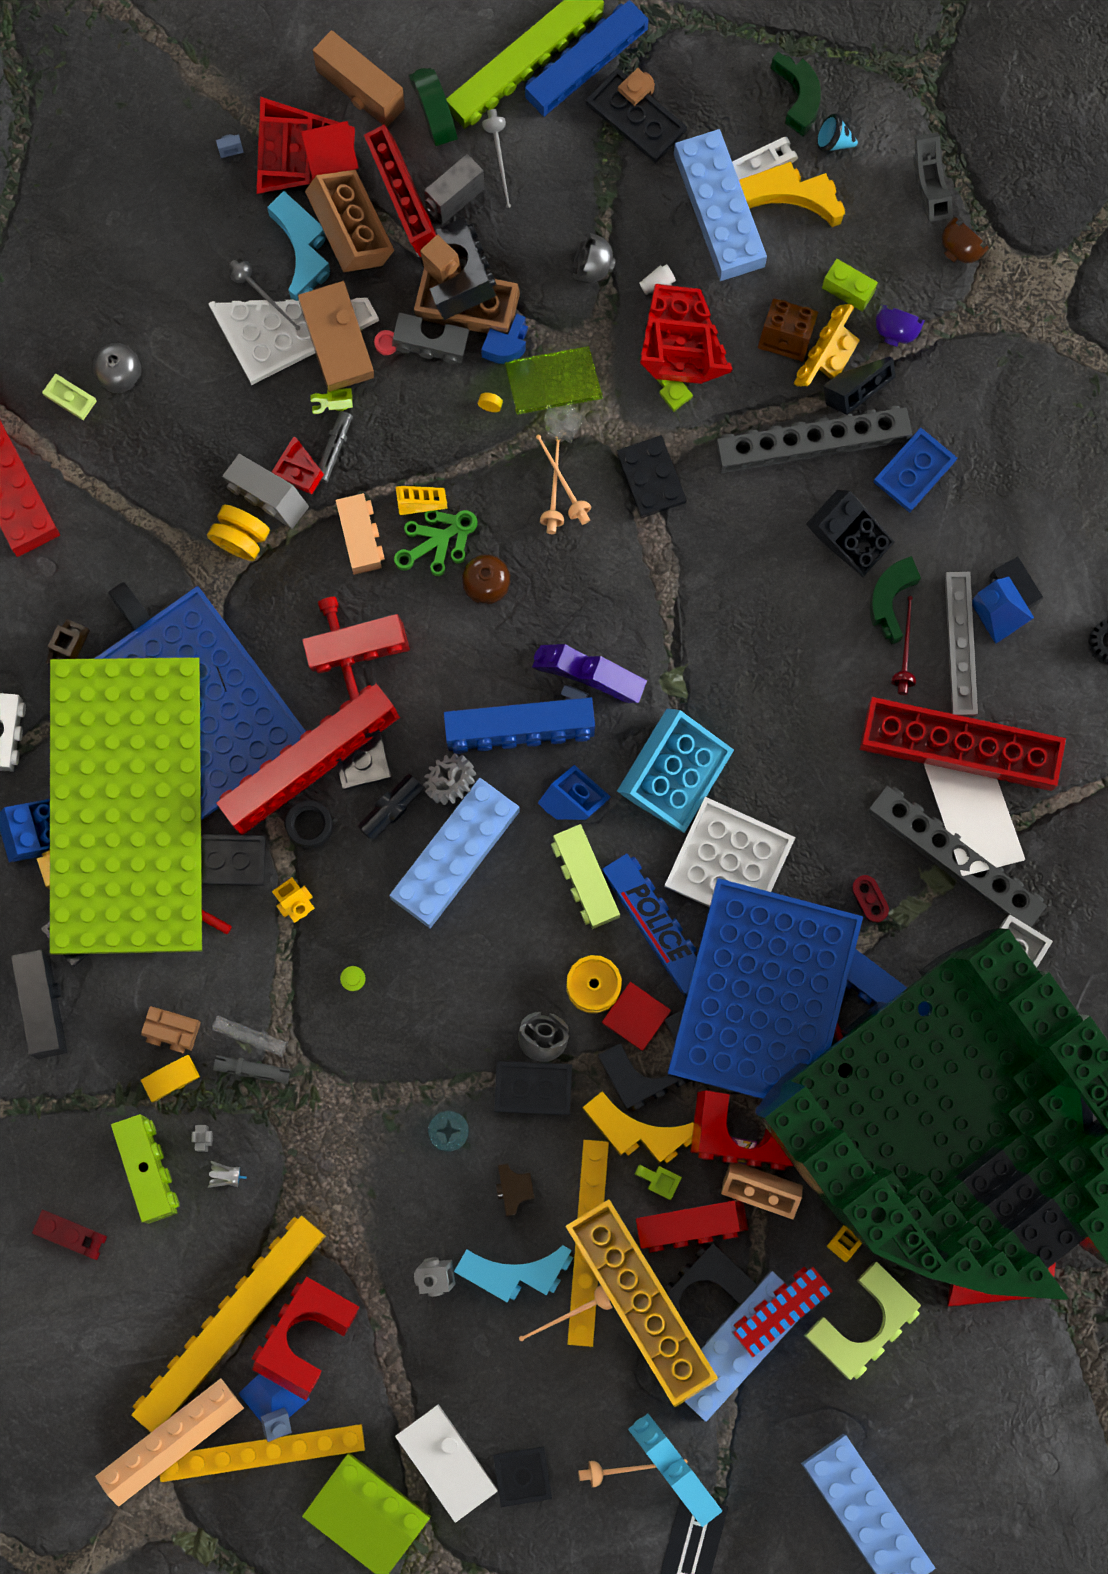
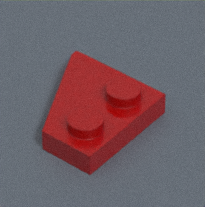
(298, 468)

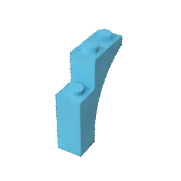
(305, 236)
(504, 1278)
(675, 1470)

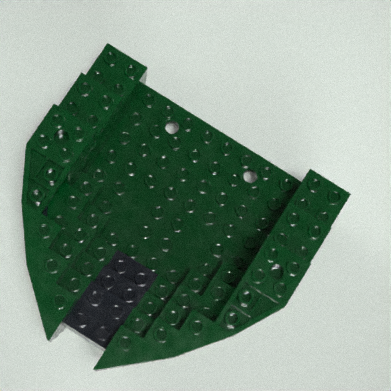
(962, 1128)

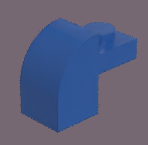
(503, 347)

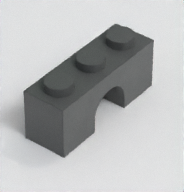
(448, 346)

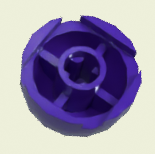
(897, 325)

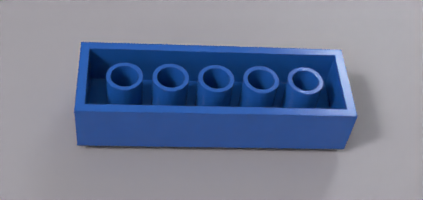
(519, 724)

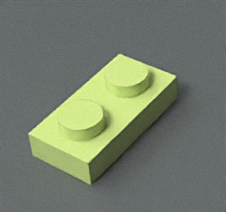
(69, 396)

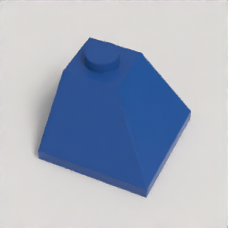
(1001, 609)
(573, 796)
(266, 1396)

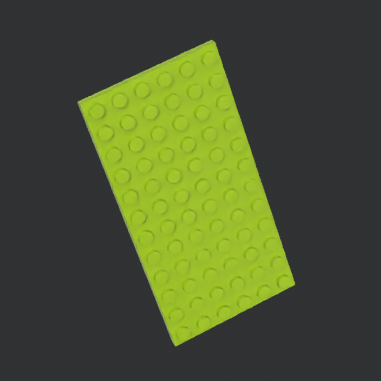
(125, 806)

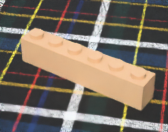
(169, 1442)

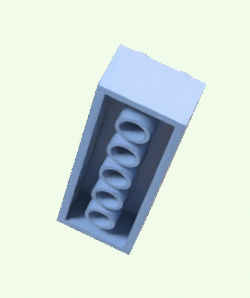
(720, 205)
(455, 853)
(728, 1356)
(865, 1510)

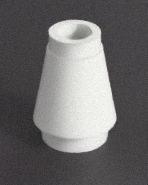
(660, 275)

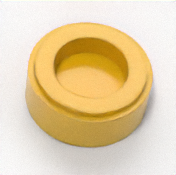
(490, 402)

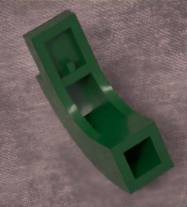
(808, 89)
(434, 105)
(895, 579)

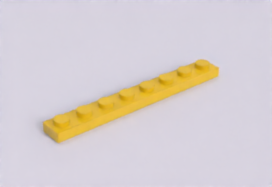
(584, 1281)
(265, 1453)

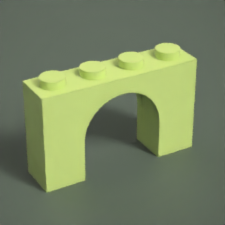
(896, 1309)

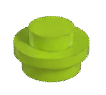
(352, 978)

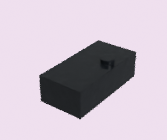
(39, 1004)

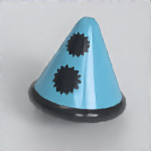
(835, 135)

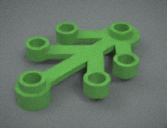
(438, 539)

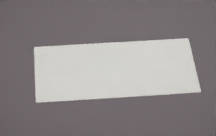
(978, 813)

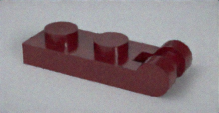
(68, 1234)

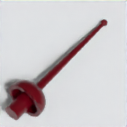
(903, 678)

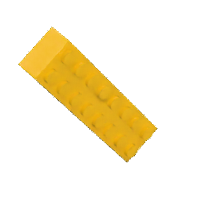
(642, 1303)

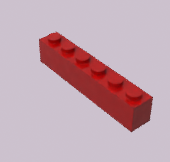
(400, 187)

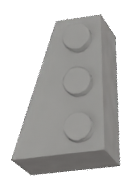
(265, 490)

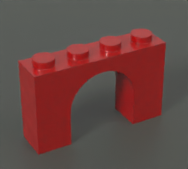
(712, 1138)
(309, 1303)

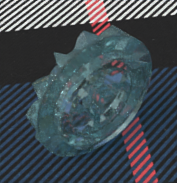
(457, 1139)

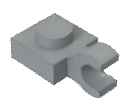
(202, 1138)

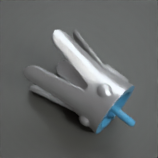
(226, 1175)

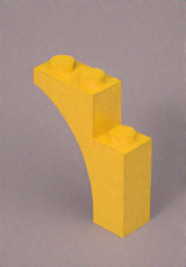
(784, 185)
(625, 1132)

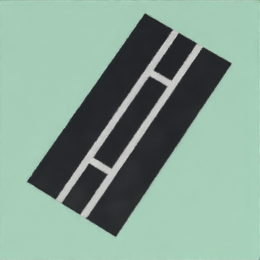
(691, 1546)

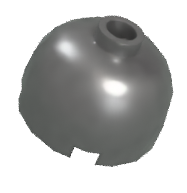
(593, 259)
(116, 368)
(543, 1036)

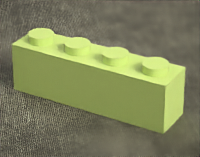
(585, 876)

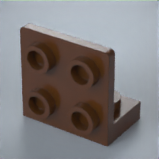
(787, 329)

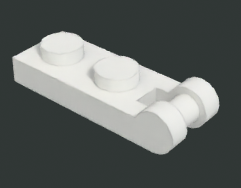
(764, 158)

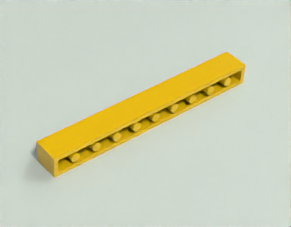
(229, 1324)

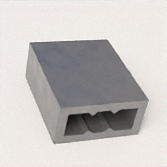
(454, 189)

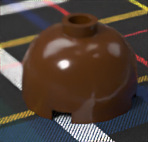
(962, 243)
(486, 579)

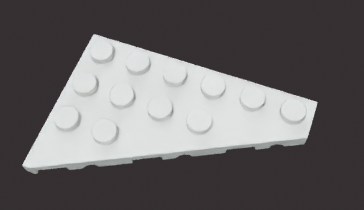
(266, 339)

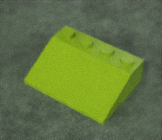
(366, 1516)

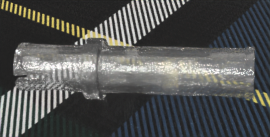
(250, 1036)

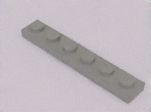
(961, 643)

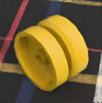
(238, 532)
(588, 998)

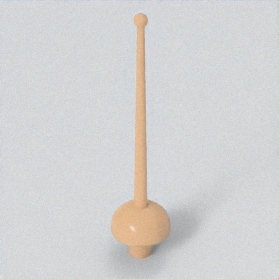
(578, 508)
(552, 517)
(601, 1299)
(595, 1472)

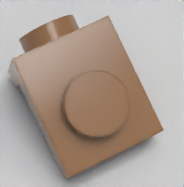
(637, 86)

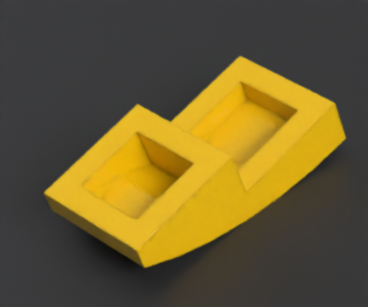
(170, 1078)

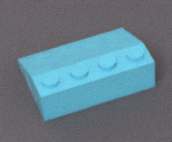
(675, 769)

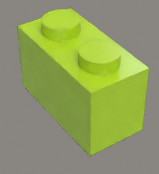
(849, 285)

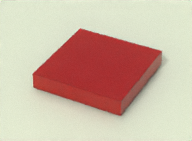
(329, 149)
(636, 1016)

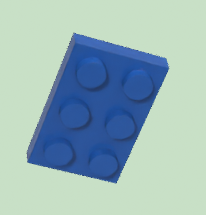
(915, 470)

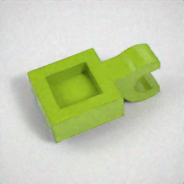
(674, 393)
(334, 400)
(661, 1182)

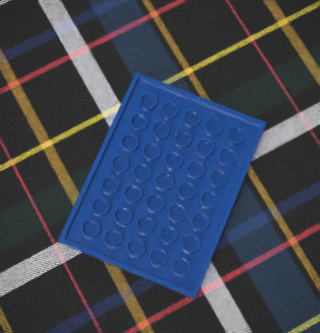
(236, 726)
(762, 988)

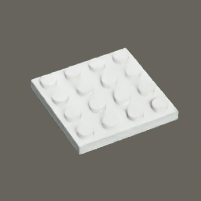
(727, 848)

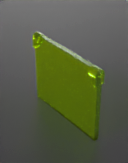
(553, 380)

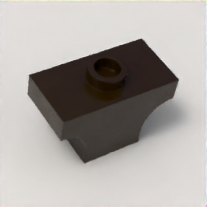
(67, 641)
(513, 1189)

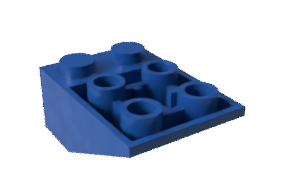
(26, 829)

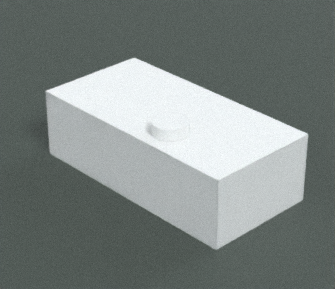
(446, 1463)

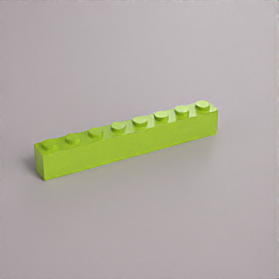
(522, 58)

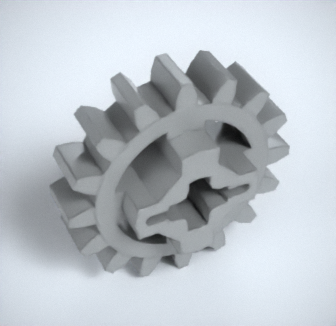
(449, 779)

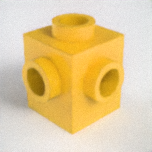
(293, 900)

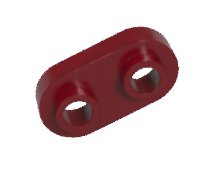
(871, 899)

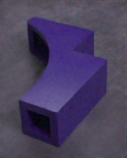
(590, 670)

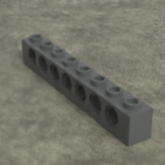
(894, 416)
(942, 857)

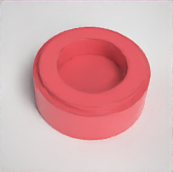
(383, 342)

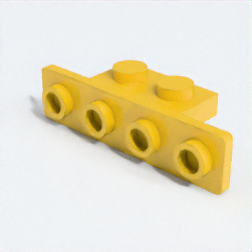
(831, 349)

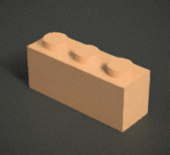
(360, 533)
(762, 1190)

